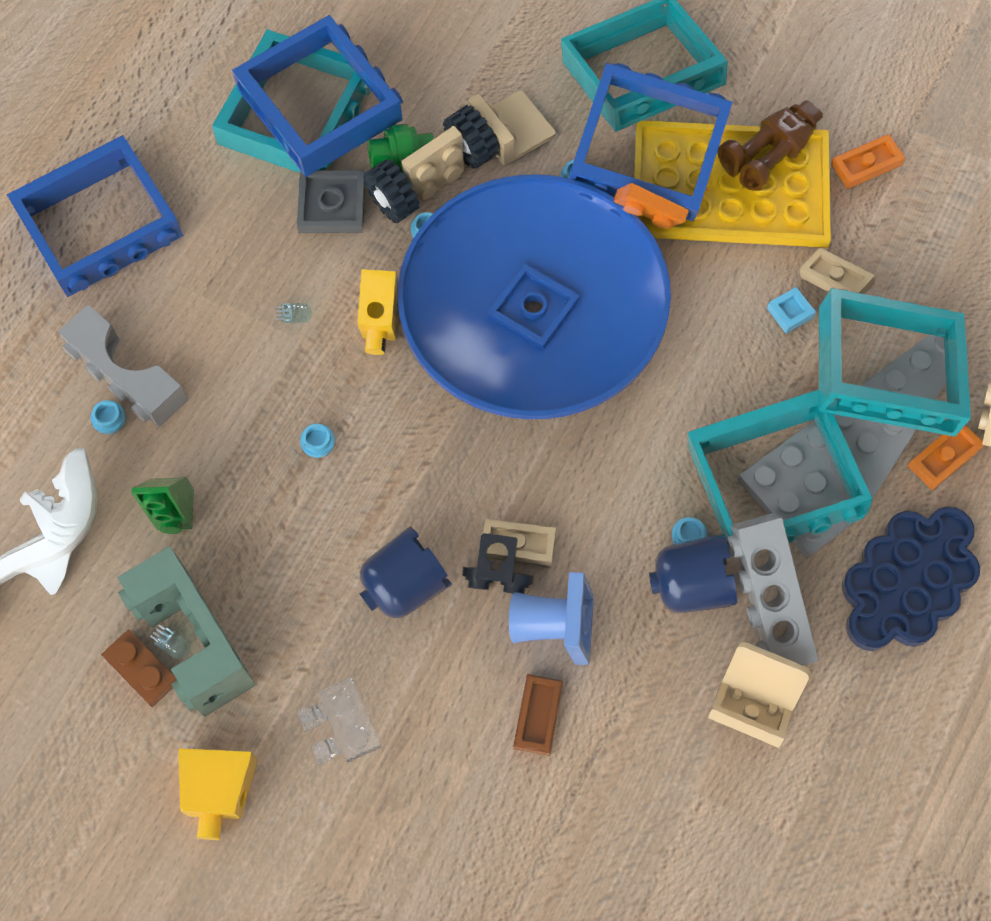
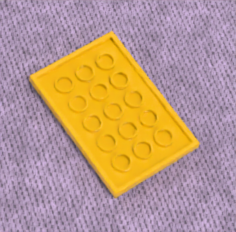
(785, 212)

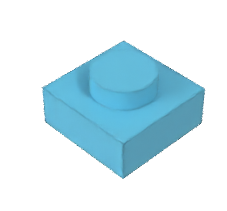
(791, 310)

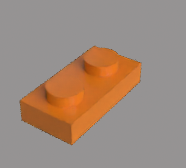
(868, 161)
(643, 202)
(945, 457)

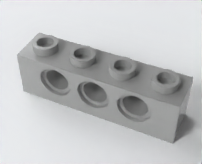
(788, 606)

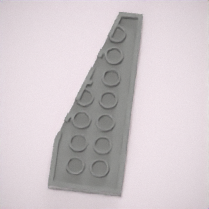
(801, 472)

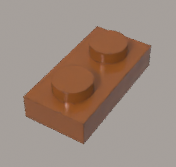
(139, 668)

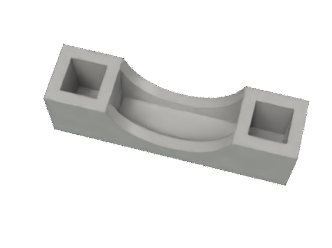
(150, 390)

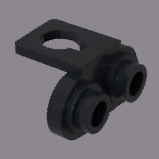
(484, 574)

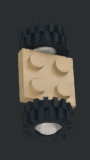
(432, 165)

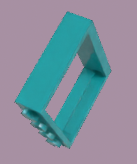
(634, 107)
(236, 109)
(884, 405)
(770, 420)

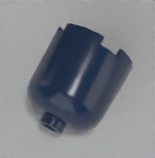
(694, 575)
(402, 576)

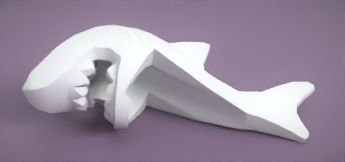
(61, 525)

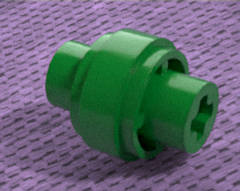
(396, 144)

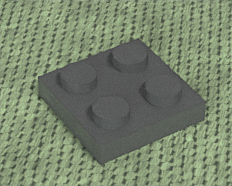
(331, 202)

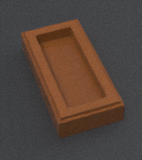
(538, 715)

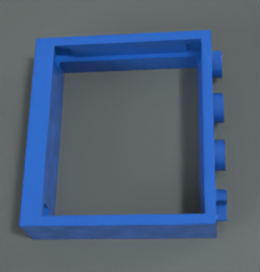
(655, 87)
(345, 137)
(76, 177)

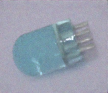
(294, 312)
(171, 643)

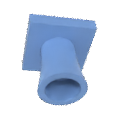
(556, 618)

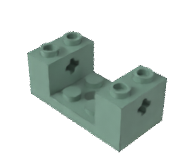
(162, 589)

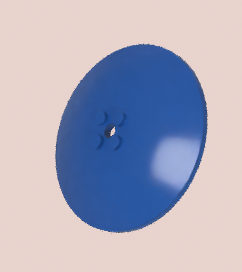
(545, 244)

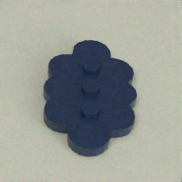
(910, 578)

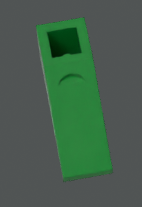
(167, 503)

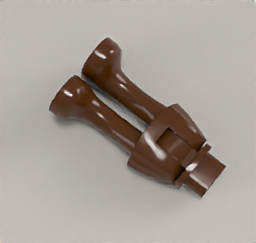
(787, 133)

